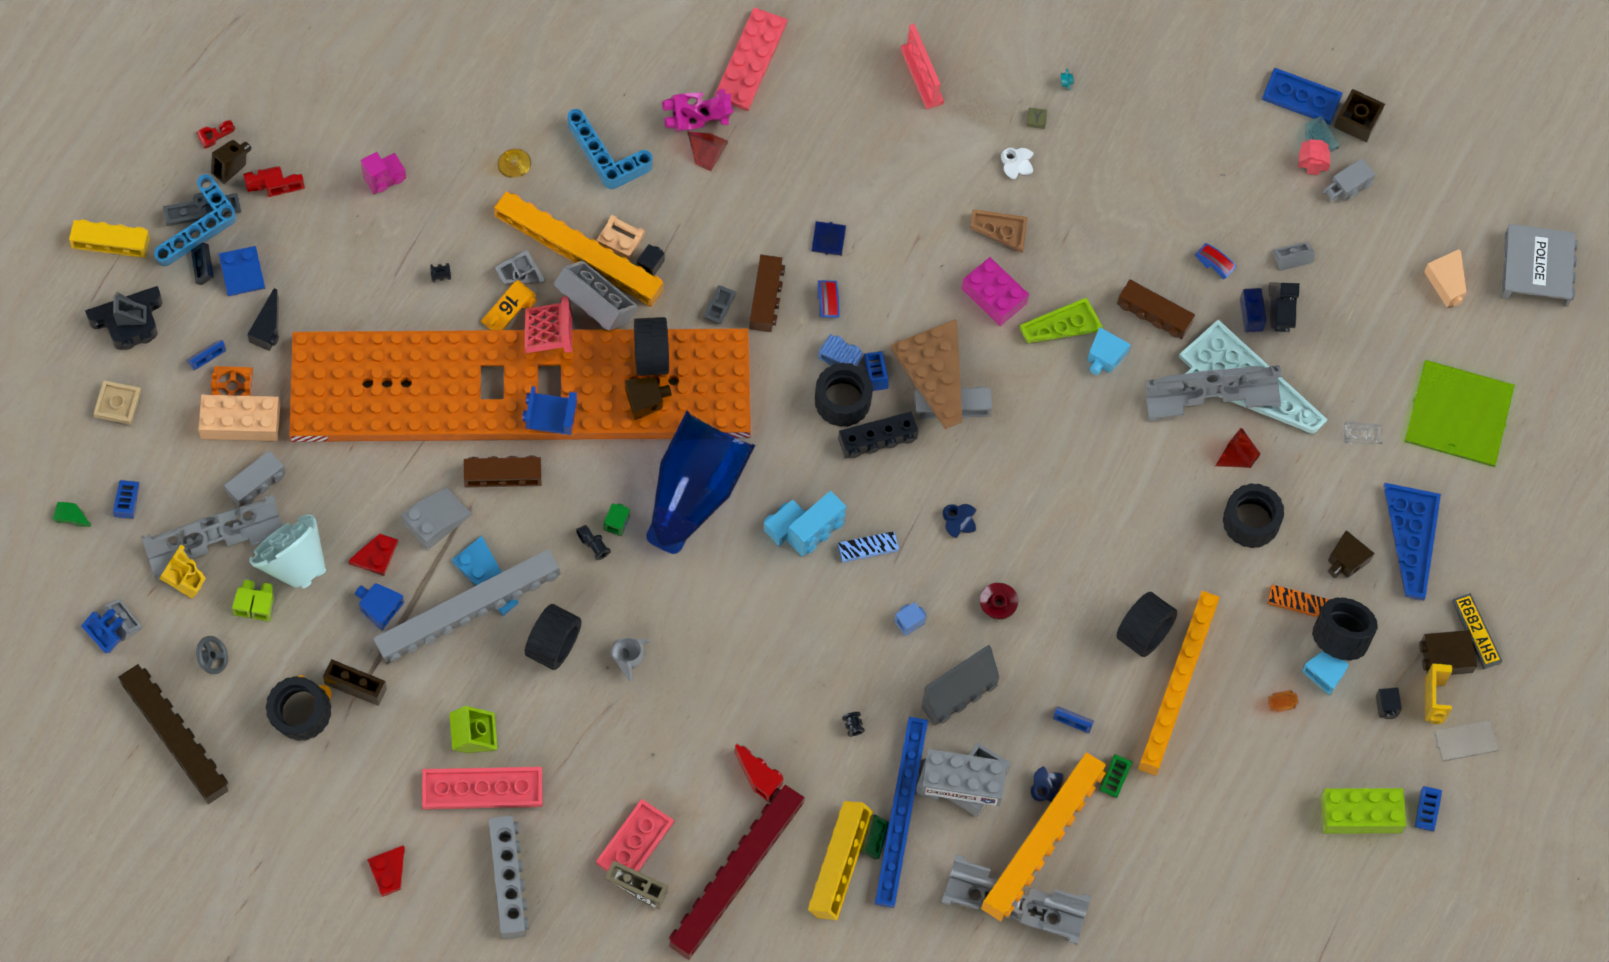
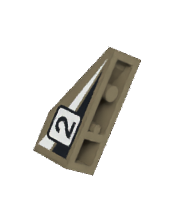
(637, 884)

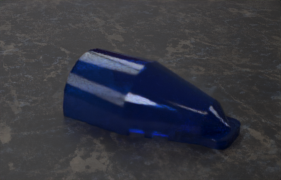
(694, 481)

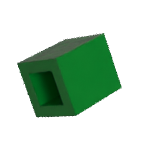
(617, 519)

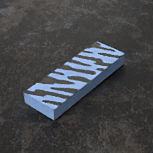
(868, 546)

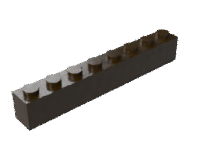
(173, 734)

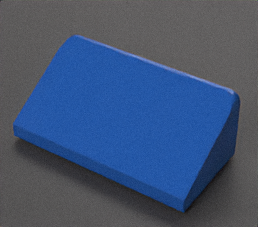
(207, 354)
(1073, 719)

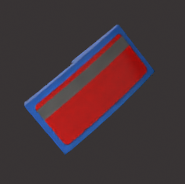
(1216, 259)
(828, 298)

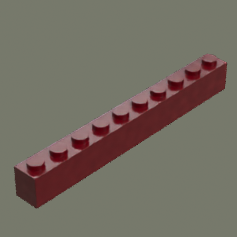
(736, 872)

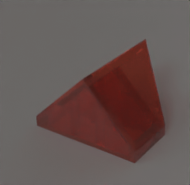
(706, 148)
(1239, 452)

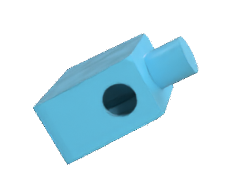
(1107, 352)
(1325, 671)

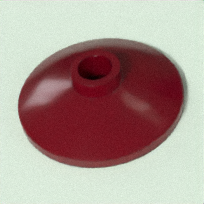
(1002, 593)

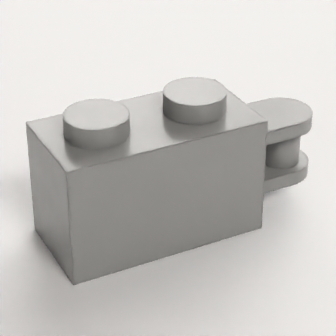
(1350, 181)

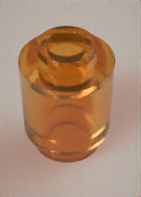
(1283, 701)

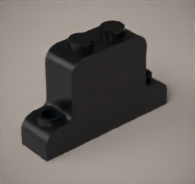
(1283, 305)
(128, 336)

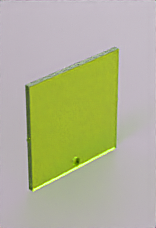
(1459, 413)

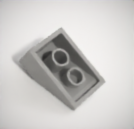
(435, 517)

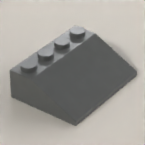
(960, 686)

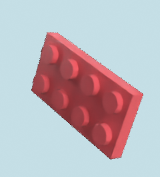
(636, 838)

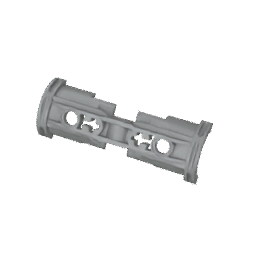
(1256, 386)
(214, 529)
(1066, 907)

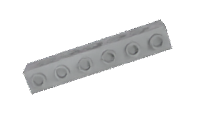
(509, 927)

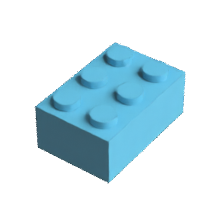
(817, 524)

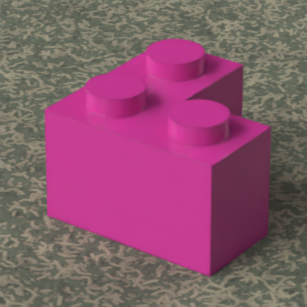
(383, 172)

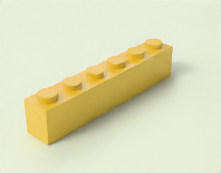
(840, 860)

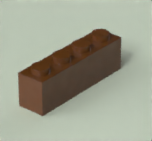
(765, 293)
(1155, 309)
(502, 471)

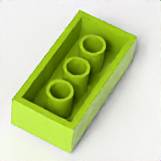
(1363, 810)

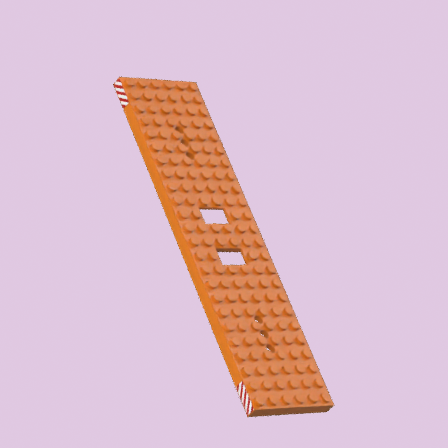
(446, 384)

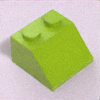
(473, 730)

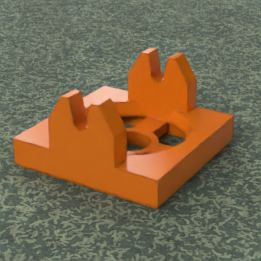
(219, 371)

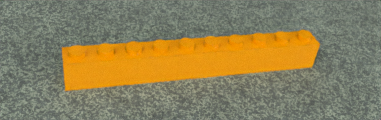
(577, 248)
(1178, 683)
(1043, 837)

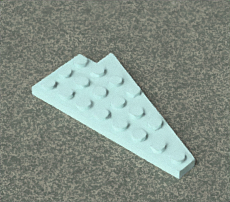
(1224, 350)

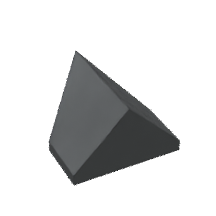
(127, 311)

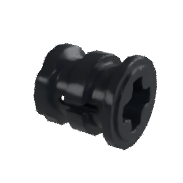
(440, 272)
(853, 724)

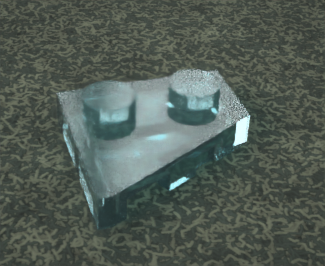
(1318, 130)

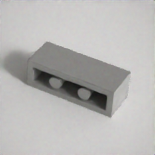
(255, 479)

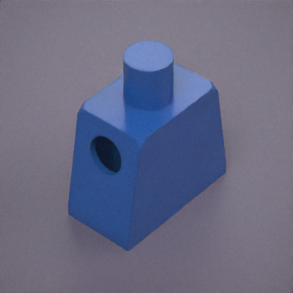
(379, 604)

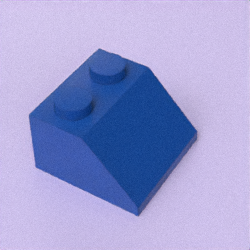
(241, 271)

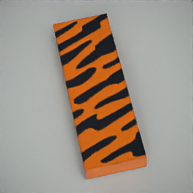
(1296, 600)

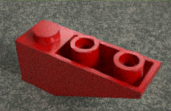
(760, 777)

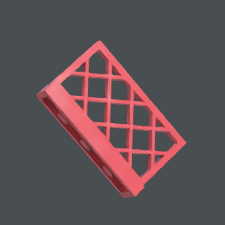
(922, 69)
(562, 325)

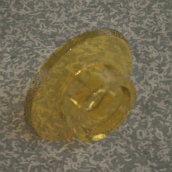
(516, 169)

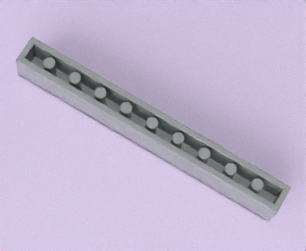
(467, 606)

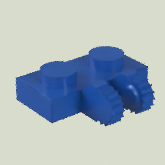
(100, 630)

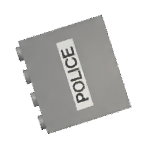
(1539, 262)

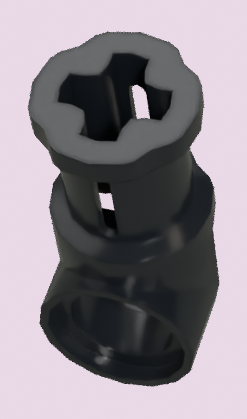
(594, 542)

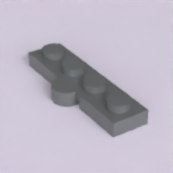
(196, 209)

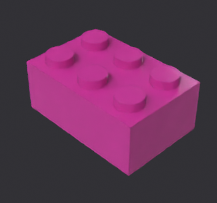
(995, 291)

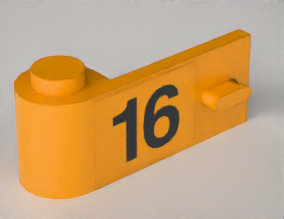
(509, 305)

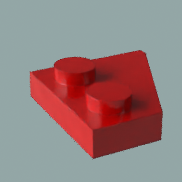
(376, 554)
(388, 870)

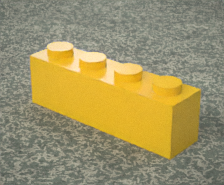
(109, 238)

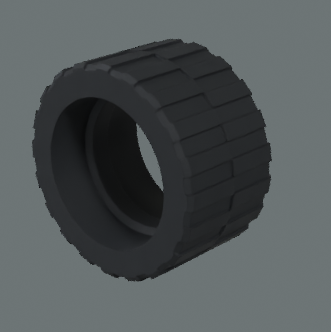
(651, 346)
(845, 374)
(1258, 495)
(1146, 624)
(552, 636)
(1340, 642)
(278, 698)

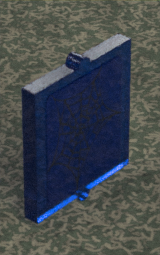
(828, 238)

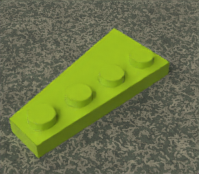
(1064, 322)

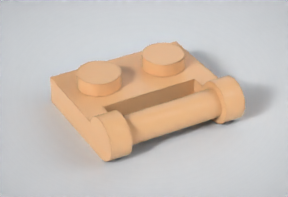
(617, 241)

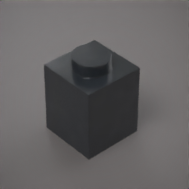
(651, 259)
(1388, 703)

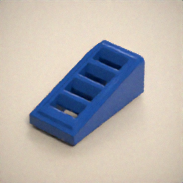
(879, 382)
(126, 512)
(1430, 792)

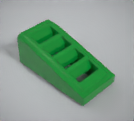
(1125, 762)

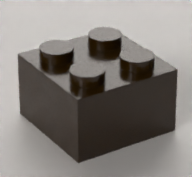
(1359, 115)

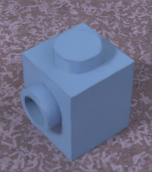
(910, 618)

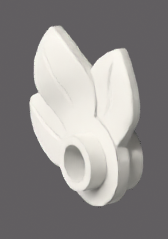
(1019, 164)

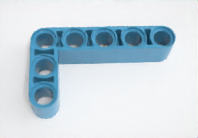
(602, 155)
(200, 225)

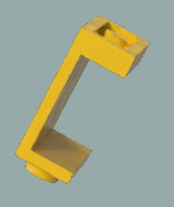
(1436, 676)

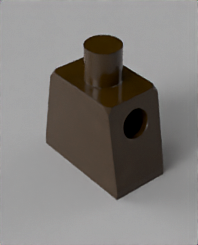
(229, 160)
(645, 396)
(1349, 556)

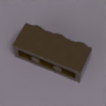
(355, 682)

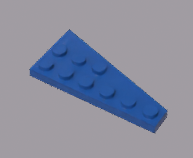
(1413, 526)

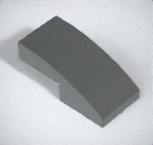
(720, 304)

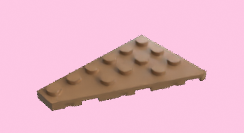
(934, 368)

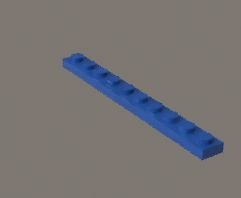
(901, 812)

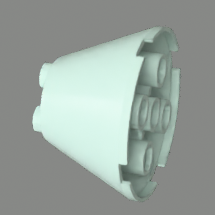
(292, 553)

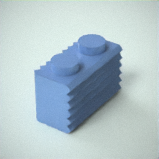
(837, 351)

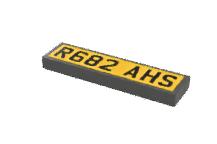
(1481, 638)

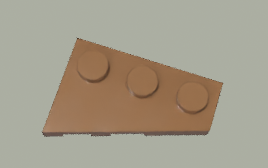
(1000, 227)

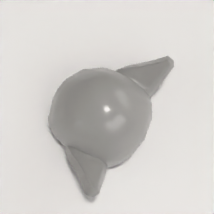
(628, 654)

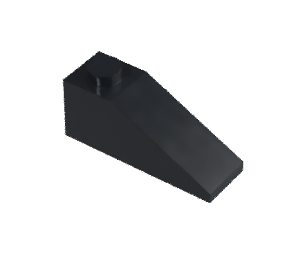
(265, 328)

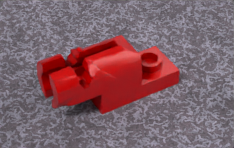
(273, 181)

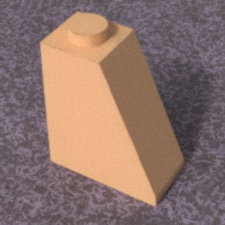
(1448, 278)

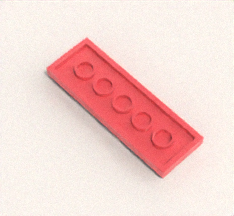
(752, 57)
(482, 788)

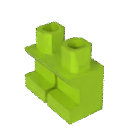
(252, 602)

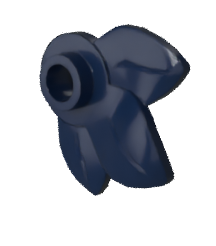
(961, 521)
(1047, 783)

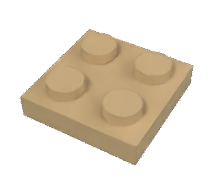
(117, 402)

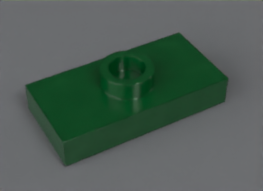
(874, 837)

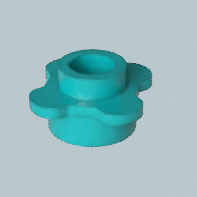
(1067, 79)

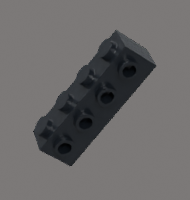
(878, 435)

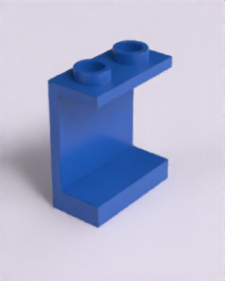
(550, 412)

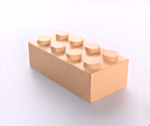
(239, 417)

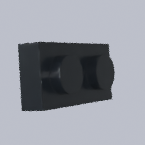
(202, 263)

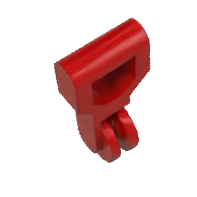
(225, 127)

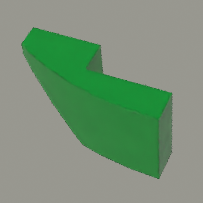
(70, 513)

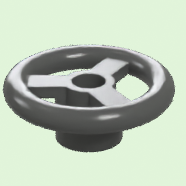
(208, 655)

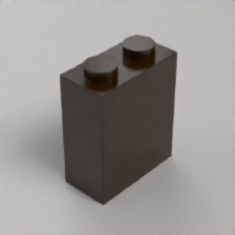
(1449, 649)

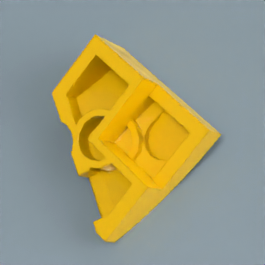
(183, 574)

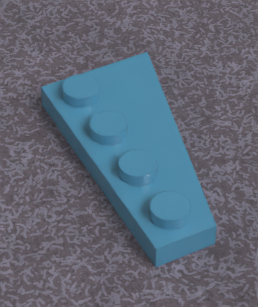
(479, 565)

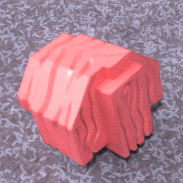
(1314, 156)

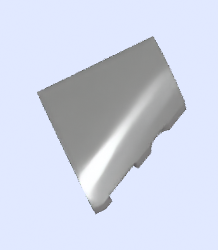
(519, 268)

